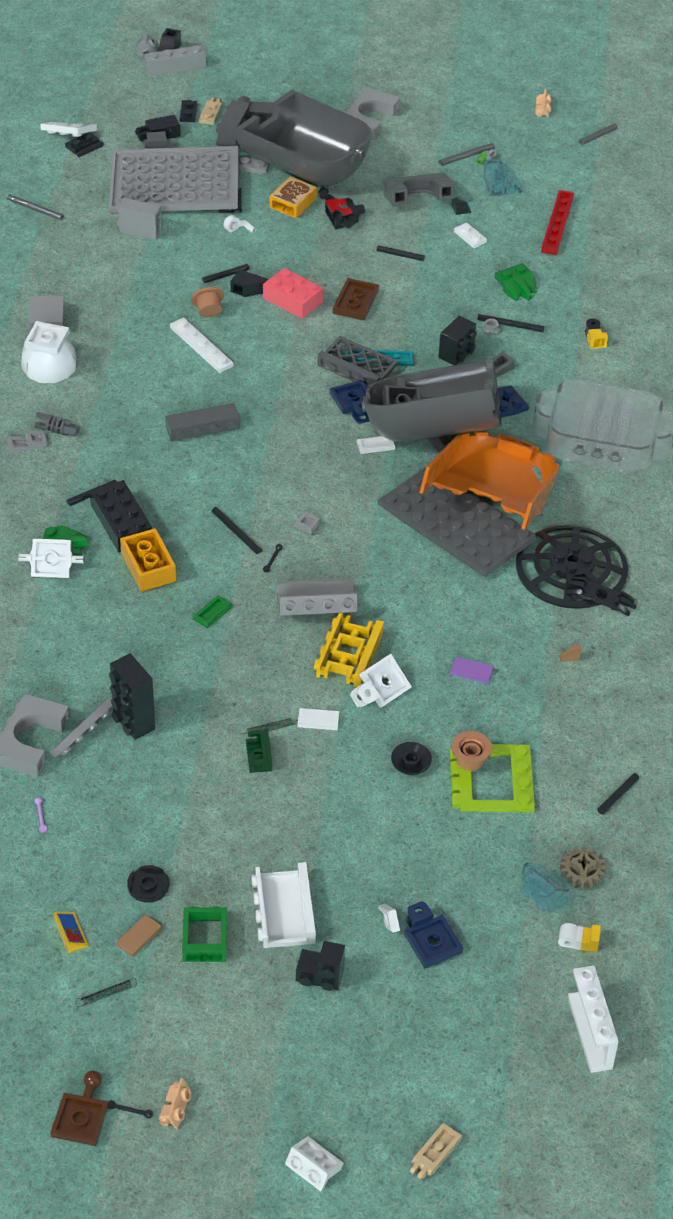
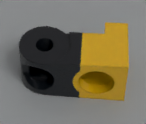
(594, 335)

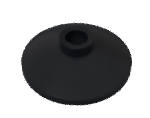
(411, 752)

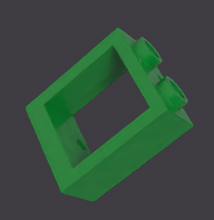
(204, 952)

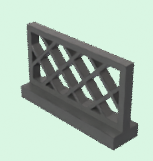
(353, 370)

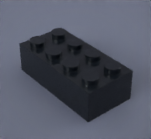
(118, 511)
(132, 696)

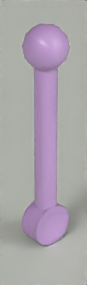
(42, 828)

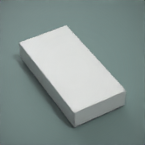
(375, 444)
(318, 719)

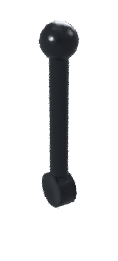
(278, 548)
(147, 1113)

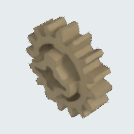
(572, 868)

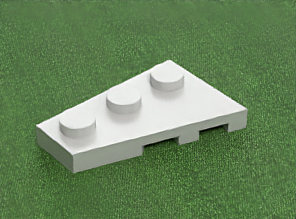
(66, 128)

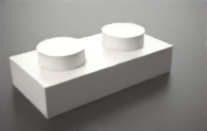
(470, 235)

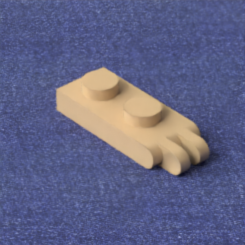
(210, 111)
(435, 1151)

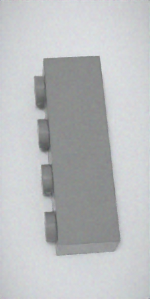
(174, 60)

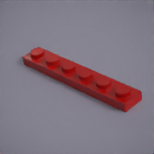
(557, 222)

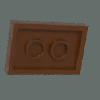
(355, 299)

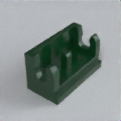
(259, 751)

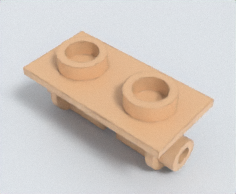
(543, 104)
(178, 1095)

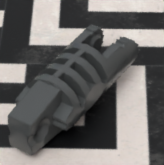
(56, 424)

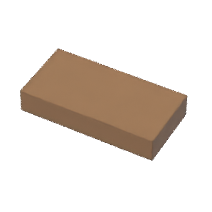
(139, 935)

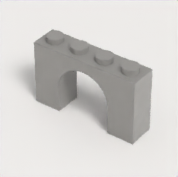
(374, 101)
(28, 713)

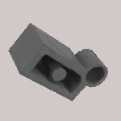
(261, 109)

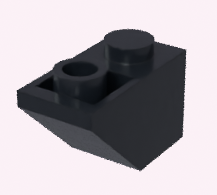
(170, 40)
(247, 284)

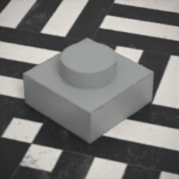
(307, 523)

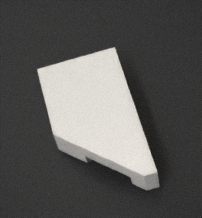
(390, 917)

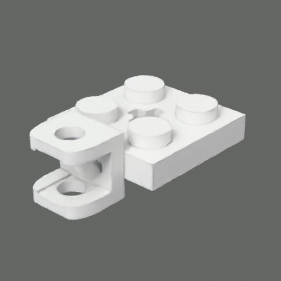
(373, 687)

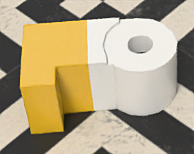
(579, 937)

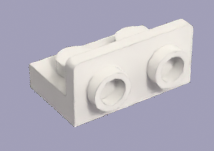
(313, 1162)

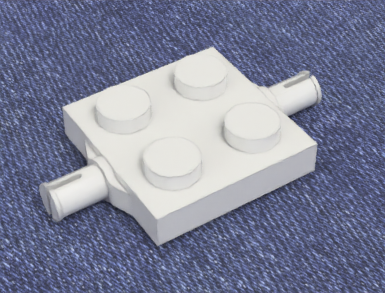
(51, 558)

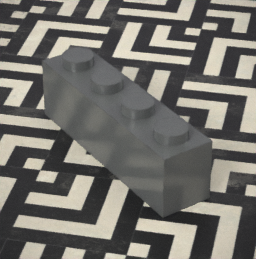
(202, 422)

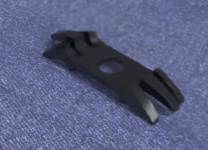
(589, 590)

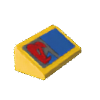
(70, 931)

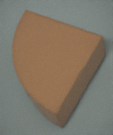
(572, 654)

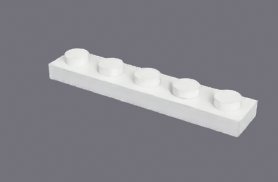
(201, 345)

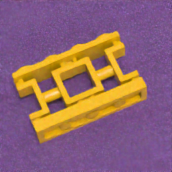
(363, 654)

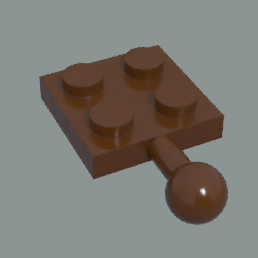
(81, 1117)

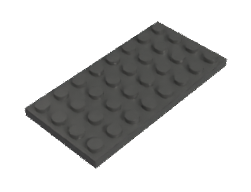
(458, 524)

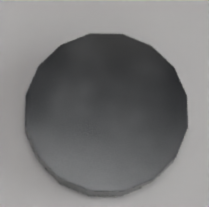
(148, 890)

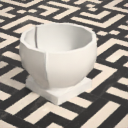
(48, 353)

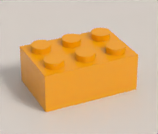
(148, 560)

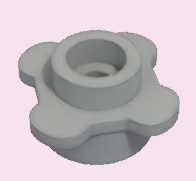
(491, 326)

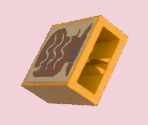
(293, 197)

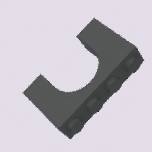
(438, 184)

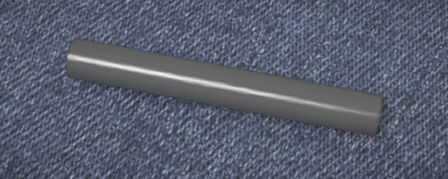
(598, 134)

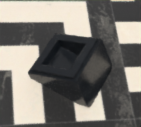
(460, 206)

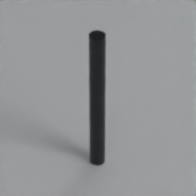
(513, 323)
(236, 530)

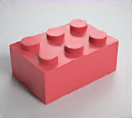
(293, 293)

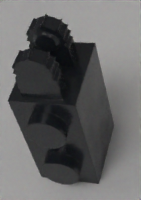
(167, 123)

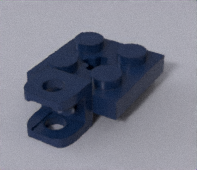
(343, 397)
(511, 402)
(425, 927)

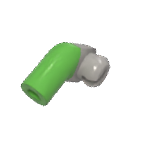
(485, 156)

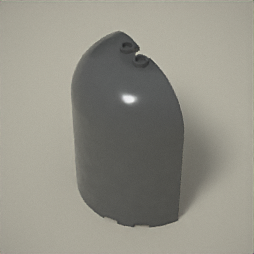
(307, 139)
(451, 403)

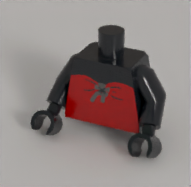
(340, 211)

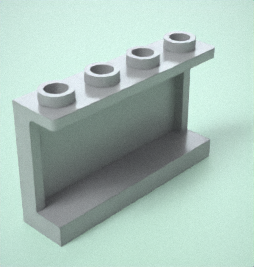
(316, 596)

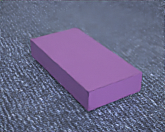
(472, 670)

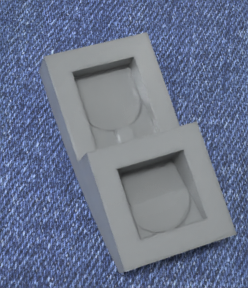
(31, 441)

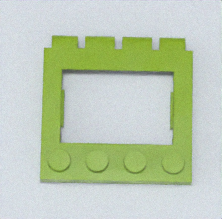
(521, 778)

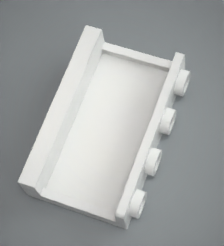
(284, 907)
(593, 1020)

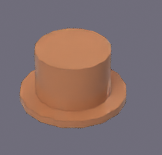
(208, 301)
(471, 750)

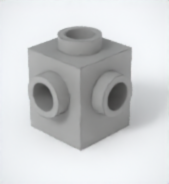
(146, 45)

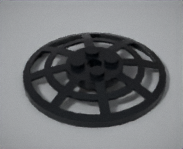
(561, 566)

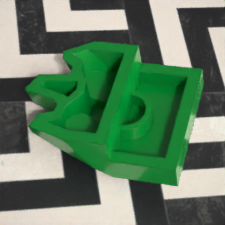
(517, 282)
(78, 540)

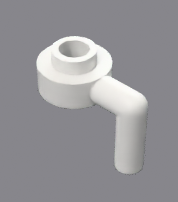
(233, 223)

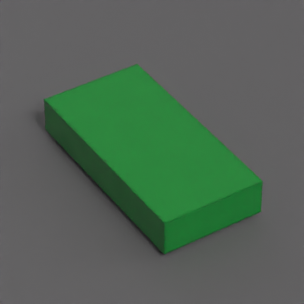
(212, 611)

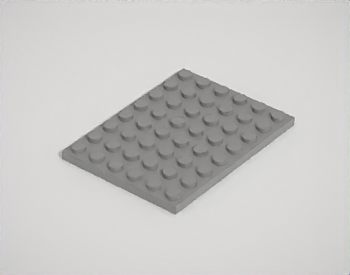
(176, 177)

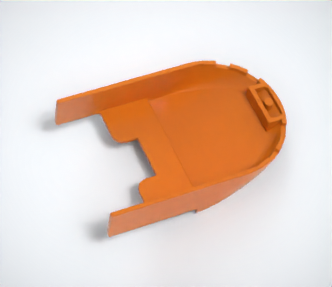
(497, 469)

